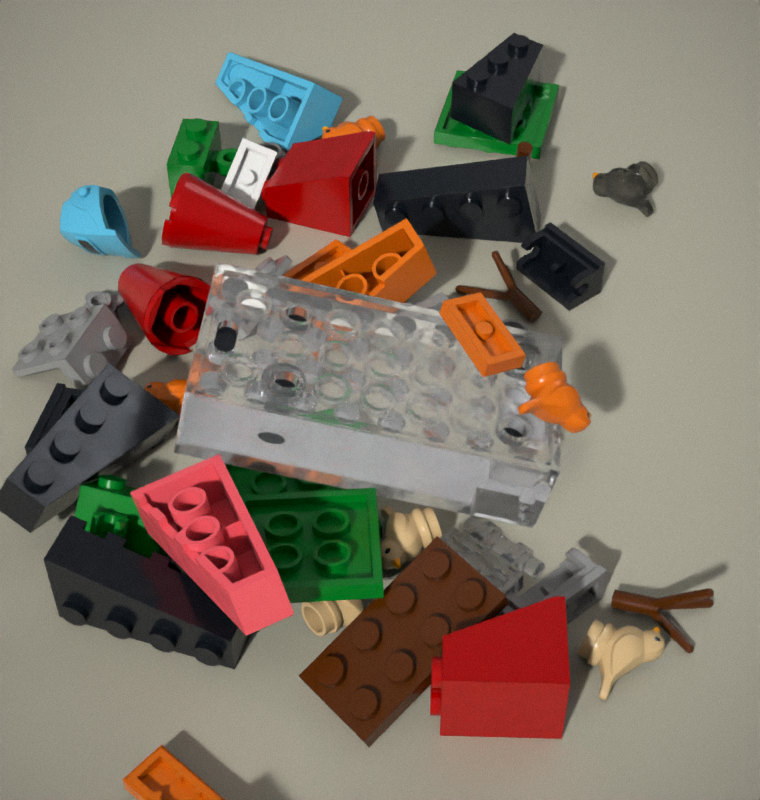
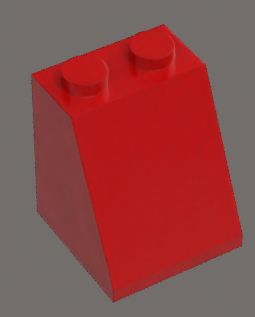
(324, 183)
(505, 675)

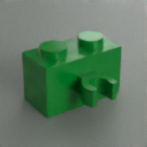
(198, 152)
(110, 508)

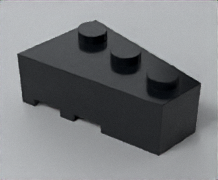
(498, 88)

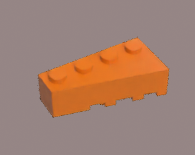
(384, 267)

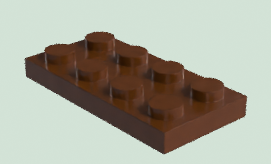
(388, 649)

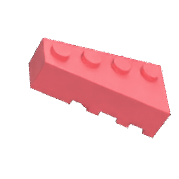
(214, 540)

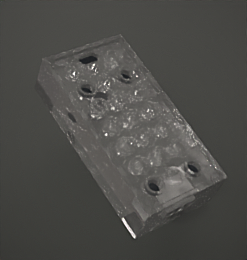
(364, 399)

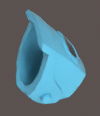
(96, 222)

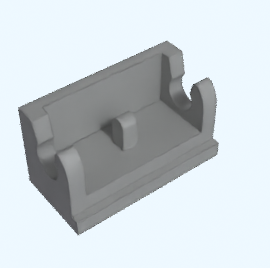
(579, 585)

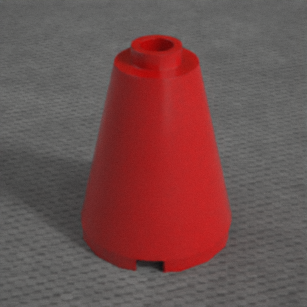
(212, 220)
(165, 305)

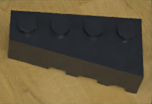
(463, 200)
(94, 437)
(137, 597)

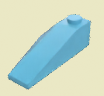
(277, 102)

